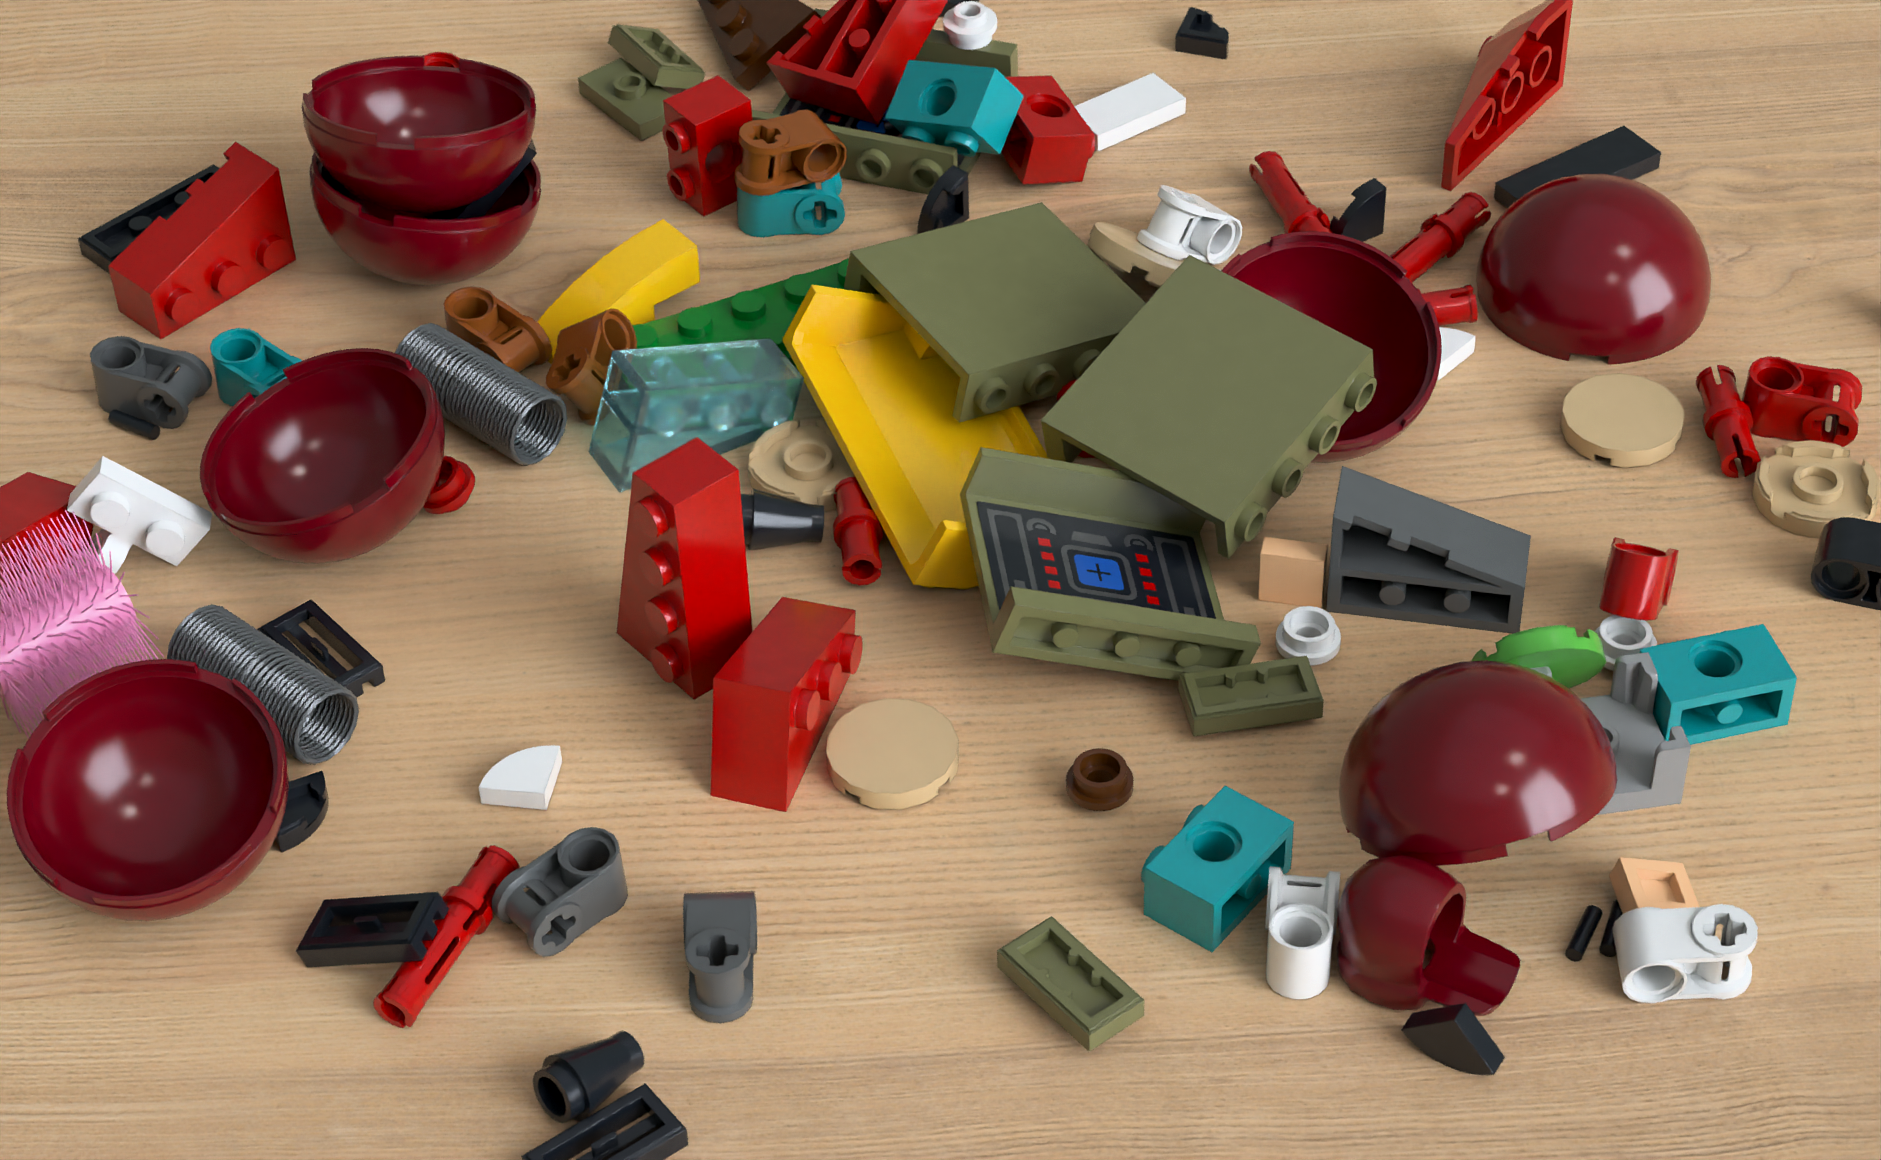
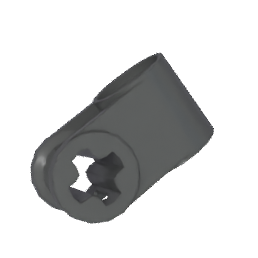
(144, 381)
(567, 890)
(720, 952)

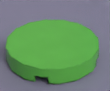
(1557, 647)

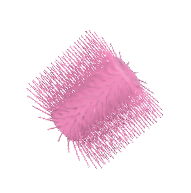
(62, 623)

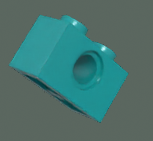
(955, 106)
(1722, 684)
(1216, 867)

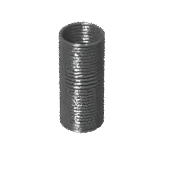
(487, 395)
(307, 706)

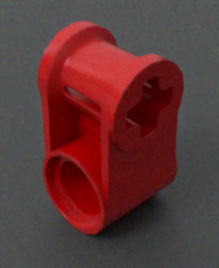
(1795, 398)
(1637, 580)

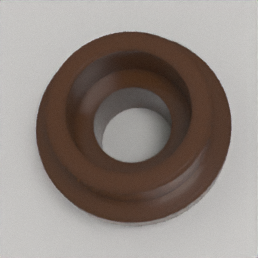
(1099, 780)

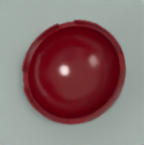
(419, 132)
(421, 249)
(1594, 270)
(1368, 300)
(327, 457)
(1473, 763)
(149, 790)

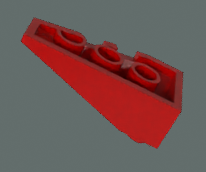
(1509, 83)

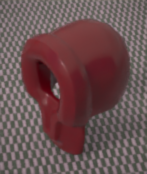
(1394, 914)

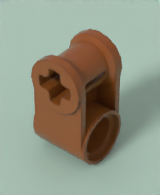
(791, 150)
(496, 328)
(584, 359)

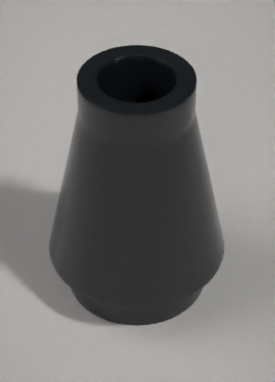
(779, 521)
(583, 1077)

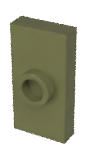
(655, 56)
(626, 97)
(1250, 695)
(1070, 983)

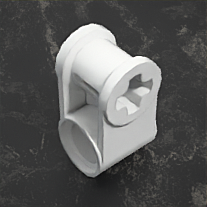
(1192, 227)
(1300, 932)
(1678, 955)

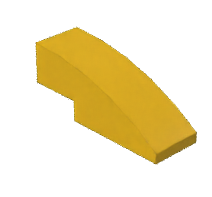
(629, 279)

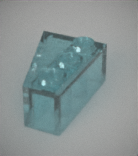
(685, 392)

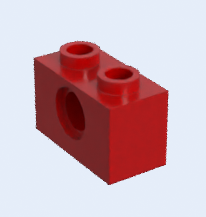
(1048, 134)
(704, 143)

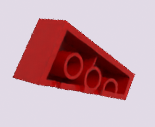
(685, 567)

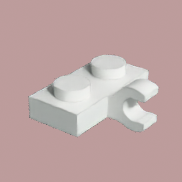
(138, 514)

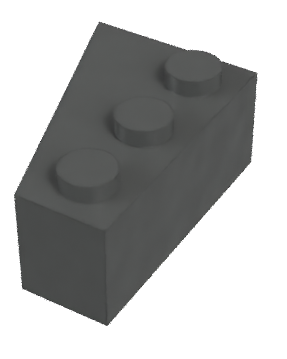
(1422, 559)

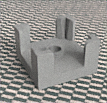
(1648, 767)

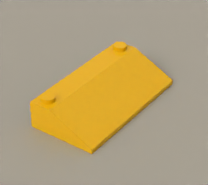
(894, 422)

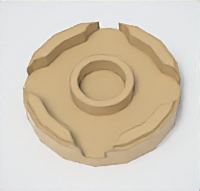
(1125, 253)
(1622, 419)
(798, 463)
(1812, 485)
(892, 753)

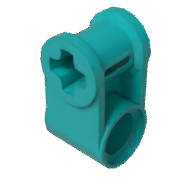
(792, 210)
(246, 364)

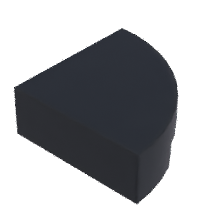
(1202, 36)
(946, 201)
(1365, 215)
(304, 810)
(1454, 1039)

